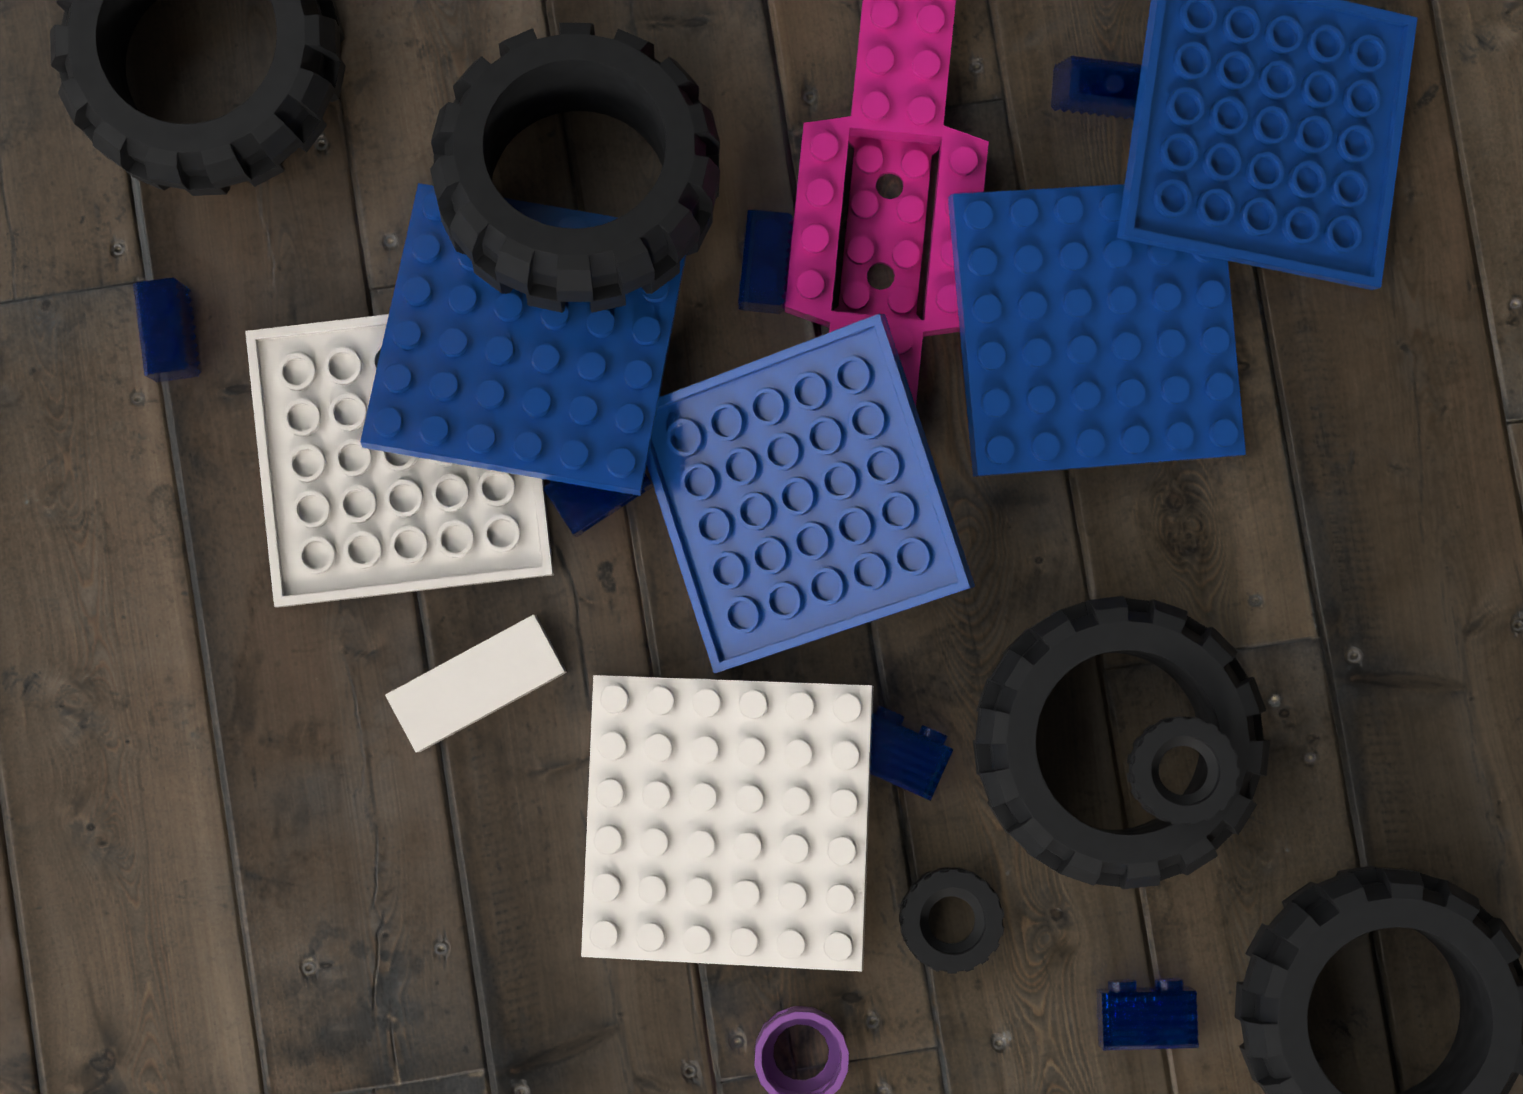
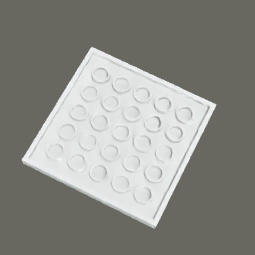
(366, 518)
(728, 822)

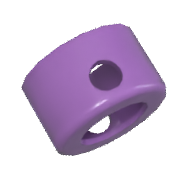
(826, 1081)

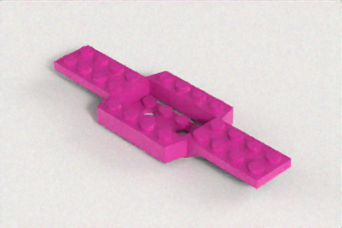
(894, 131)

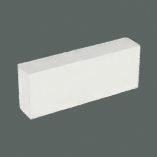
(476, 683)

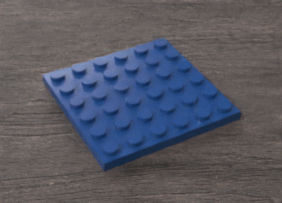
(1270, 134)
(1088, 339)
(512, 383)
(803, 496)

